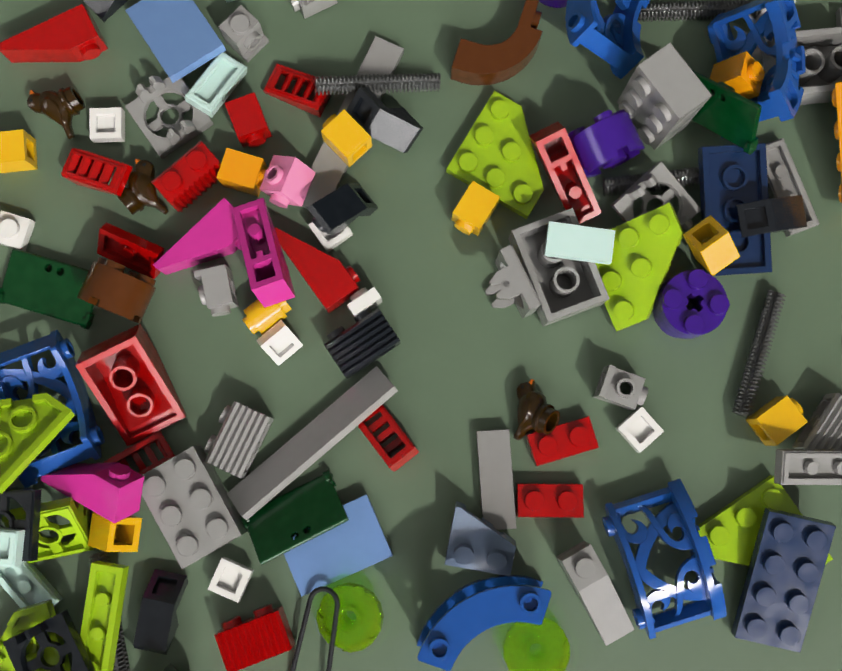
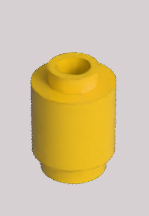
(262, 318)

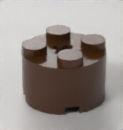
(116, 291)

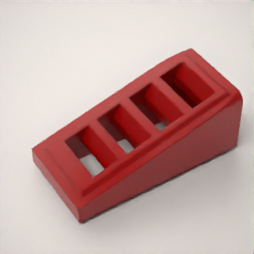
(313, 107)
(95, 172)
(133, 451)
(403, 455)

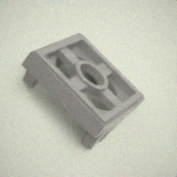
(181, 130)
(657, 174)
(512, 284)

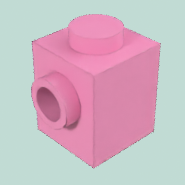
(287, 181)

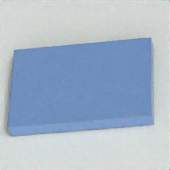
(176, 34)
(340, 550)

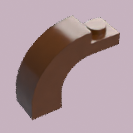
(499, 62)

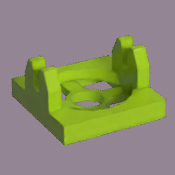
(79, 523)

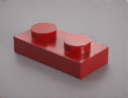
(129, 250)
(563, 441)
(549, 500)

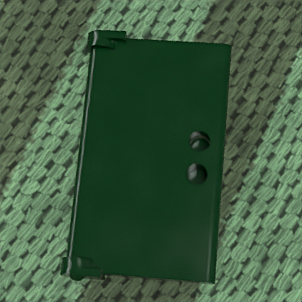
(729, 115)
(45, 292)
(307, 506)

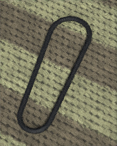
(304, 623)

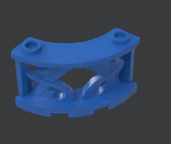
(780, 22)
(612, 37)
(73, 391)
(704, 593)
(476, 609)

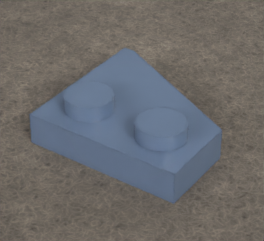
(478, 545)

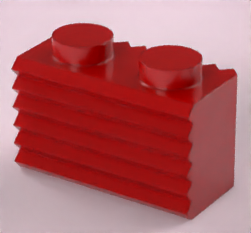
(188, 177)
(254, 638)

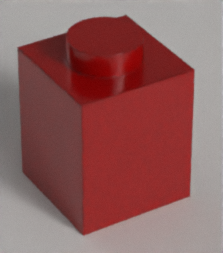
(248, 120)

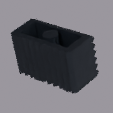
(361, 342)

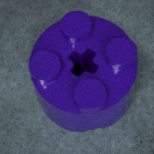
(606, 142)
(708, 303)

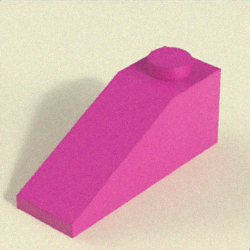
(206, 241)
(262, 253)
(104, 488)

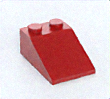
(131, 384)

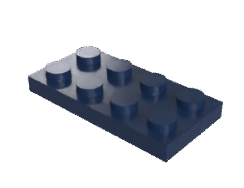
(730, 179)
(783, 579)

